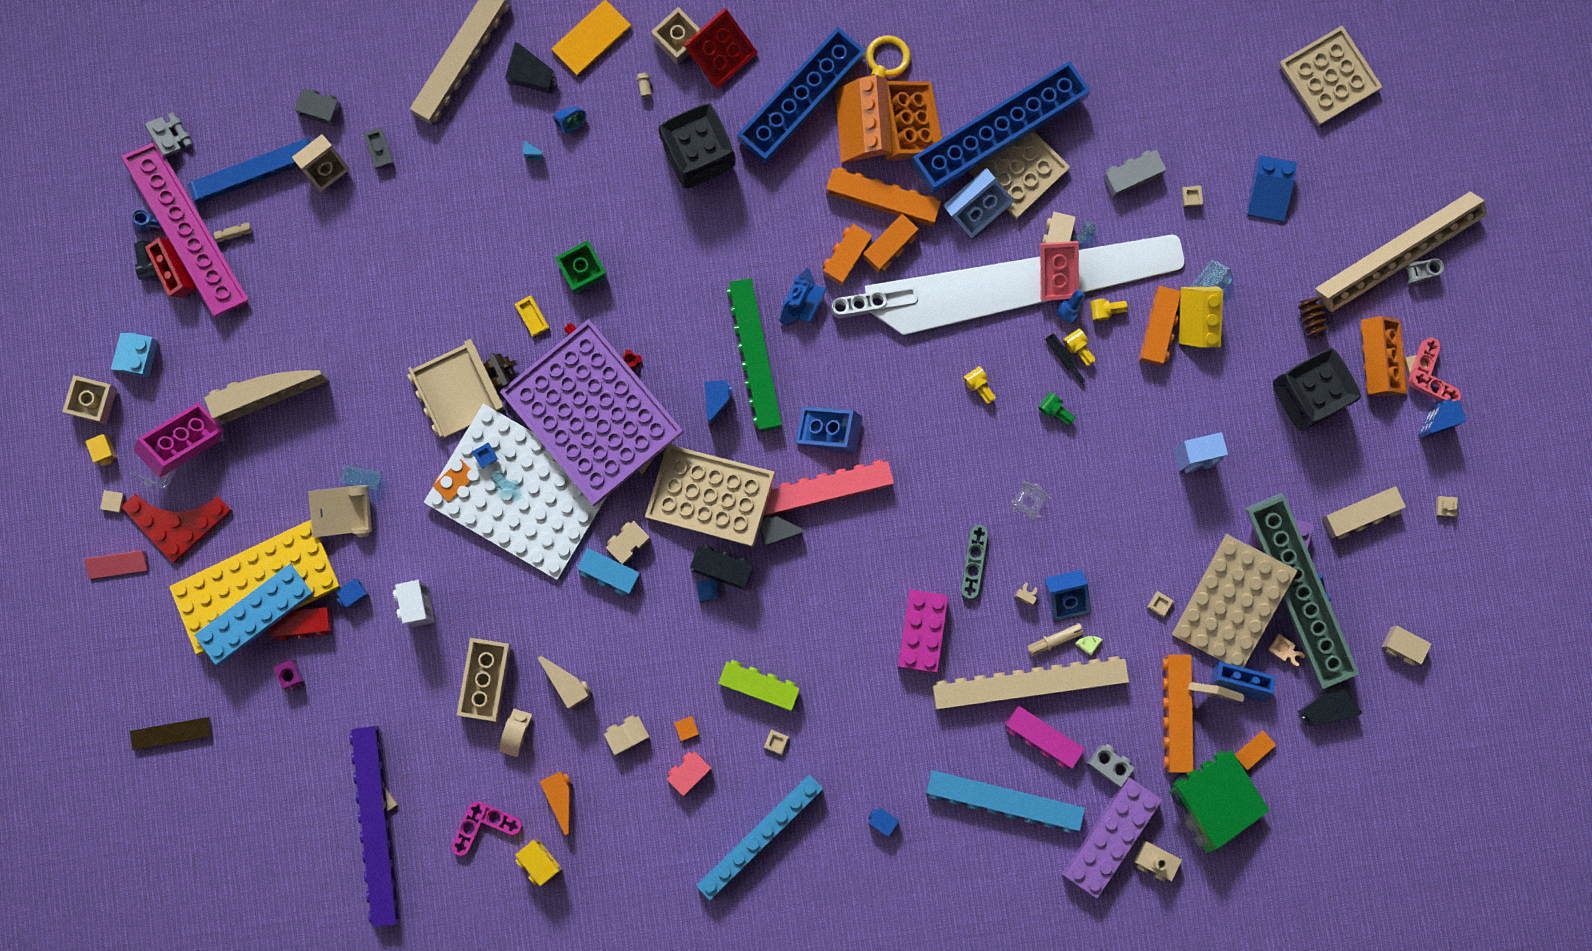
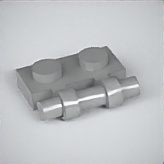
(164, 139)

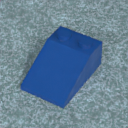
(1271, 188)
(829, 429)

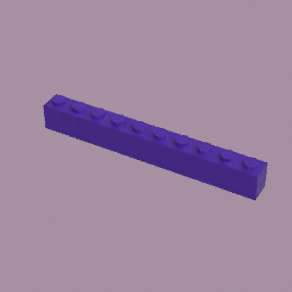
(375, 826)

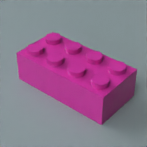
(178, 440)
(922, 631)

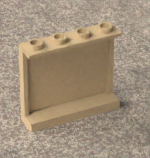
(454, 389)

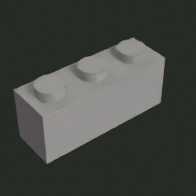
(1134, 172)

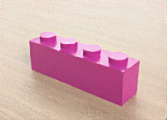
(1043, 737)

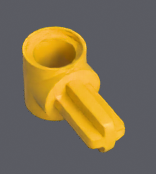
(1102, 309)
(1077, 343)
(977, 381)

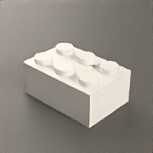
(414, 603)

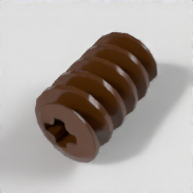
(1313, 319)

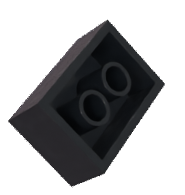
(721, 567)

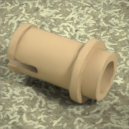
(644, 85)

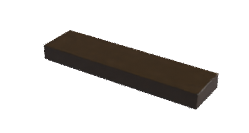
(170, 733)

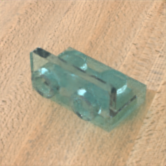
(1214, 275)

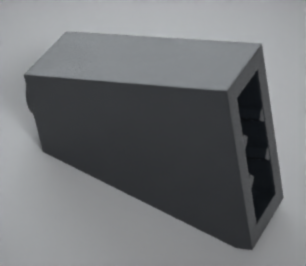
(529, 71)
(1329, 706)

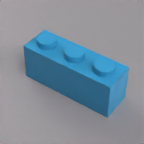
(608, 572)

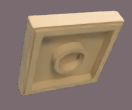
(1216, 692)

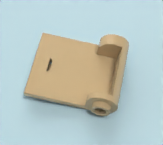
(342, 511)

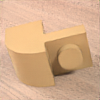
(514, 732)

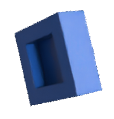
(485, 455)
(707, 590)

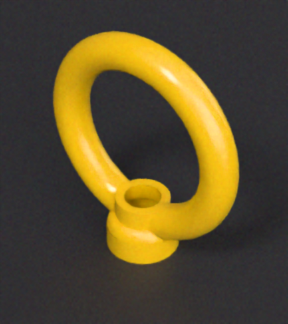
(880, 70)

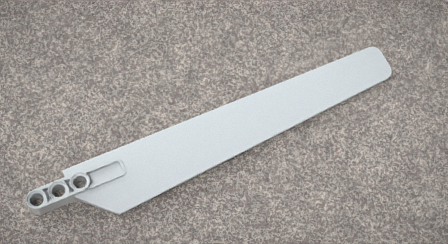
(986, 290)

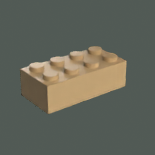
(484, 679)

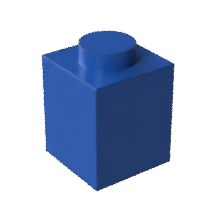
(351, 593)
(882, 821)

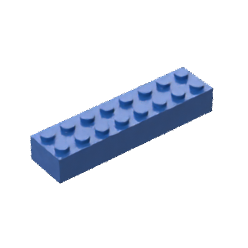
(801, 95)

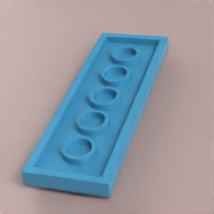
(253, 614)

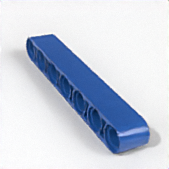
(246, 172)

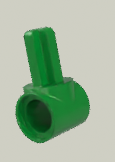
(1052, 406)

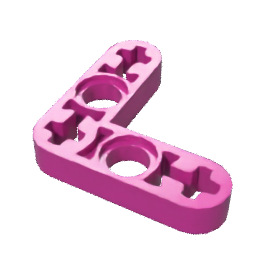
(483, 817)

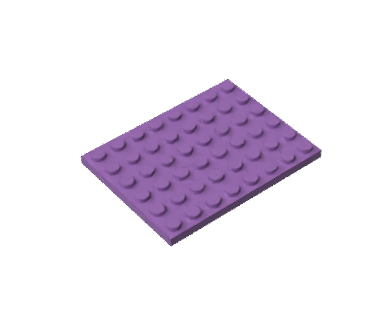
(591, 412)

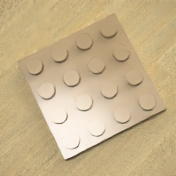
(1330, 75)
(1025, 171)

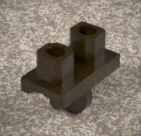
(503, 367)

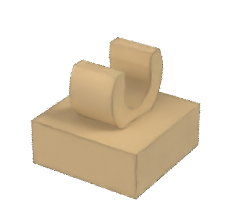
(1446, 506)
(1025, 596)

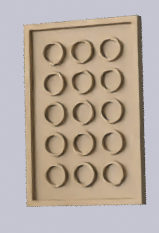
(710, 495)
(1234, 602)

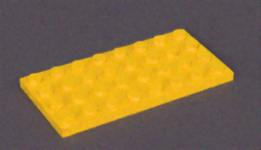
(221, 586)

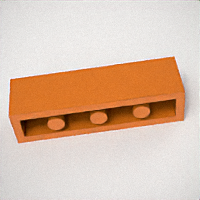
(1159, 326)

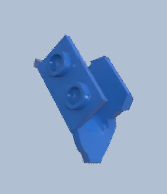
(802, 299)

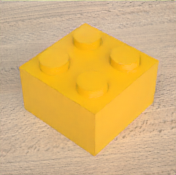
(537, 862)

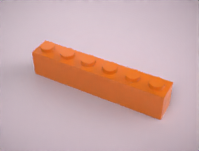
(882, 196)
(1177, 713)

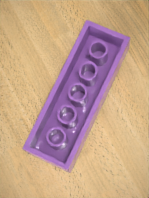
(1111, 837)

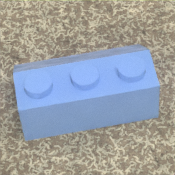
(978, 203)

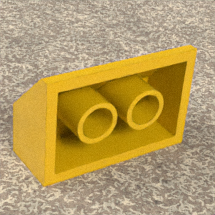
(1200, 316)

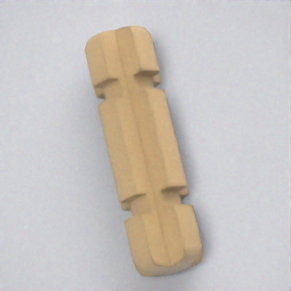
(232, 232)

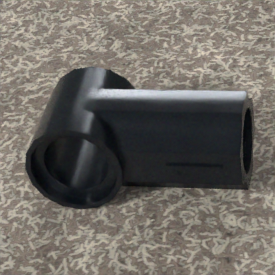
(144, 265)

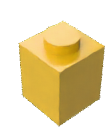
(101, 450)

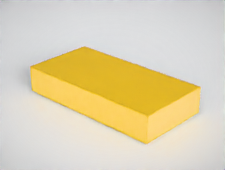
(532, 316)

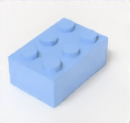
(1199, 452)

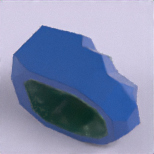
(569, 119)

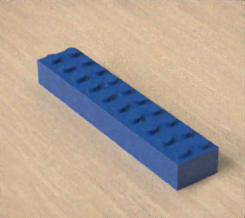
(1000, 127)

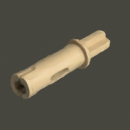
(1055, 639)

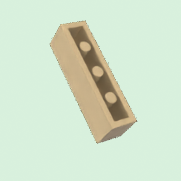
(1364, 512)

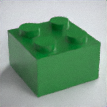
(581, 267)

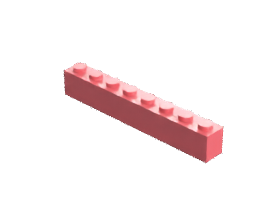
(829, 488)

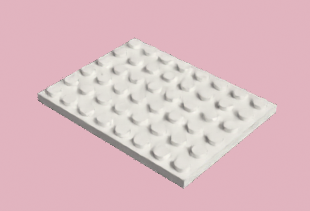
(538, 520)

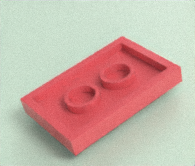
(1059, 270)

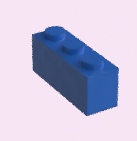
(1244, 681)

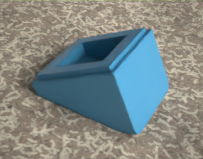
(531, 152)

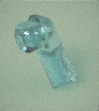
(1087, 233)
(502, 483)

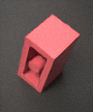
(688, 773)

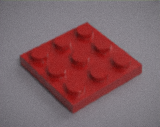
(720, 48)

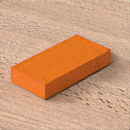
(1254, 750)

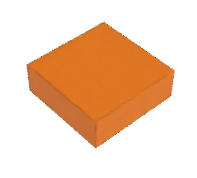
(686, 728)

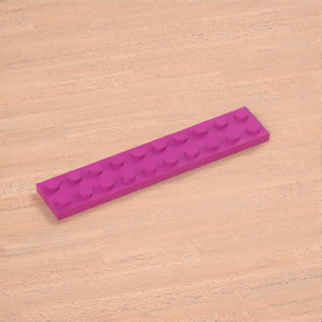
(185, 230)

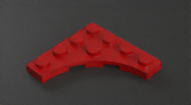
(176, 530)

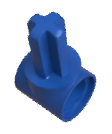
(150, 222)
(1070, 308)

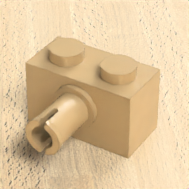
(1157, 861)

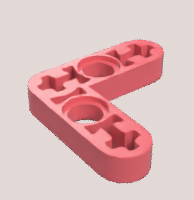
(1425, 373)

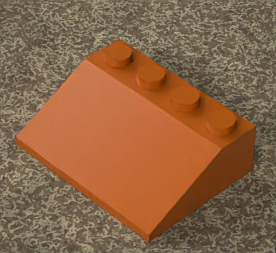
(912, 118)
(863, 119)

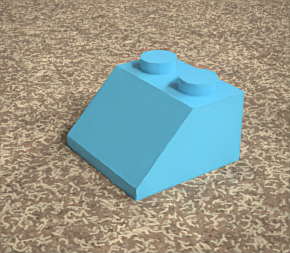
(134, 354)

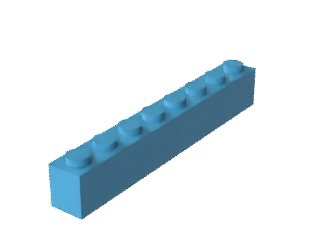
(1004, 800)
(759, 837)

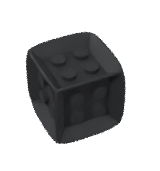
(697, 145)
(1316, 389)

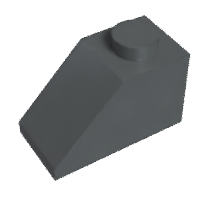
(778, 530)

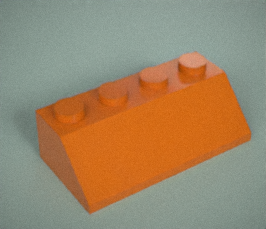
(1384, 356)

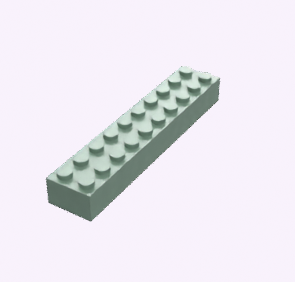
(1305, 596)

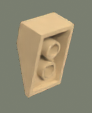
(568, 686)

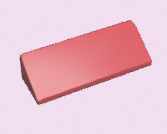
(116, 564)

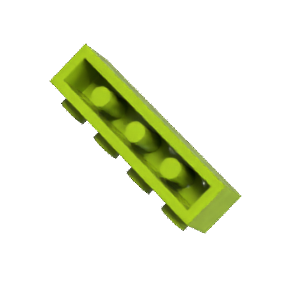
(759, 686)

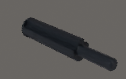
(1064, 356)

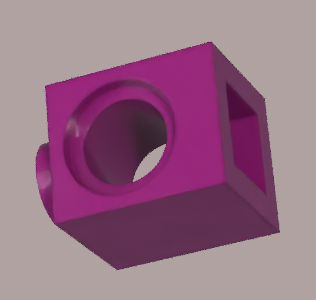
(281, 671)

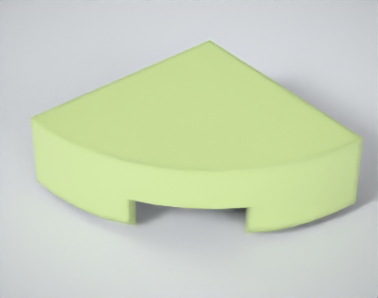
(1088, 643)

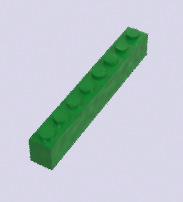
(755, 355)

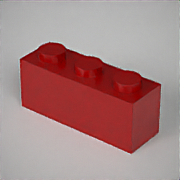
(169, 268)
(303, 623)

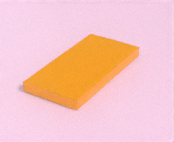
(591, 37)

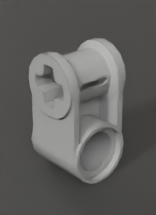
(1420, 271)

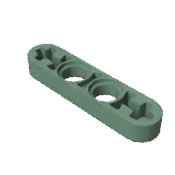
(971, 561)

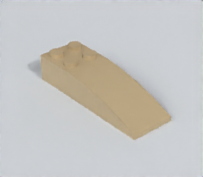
(259, 392)

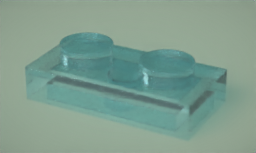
(356, 476)

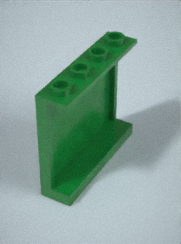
(1220, 799)

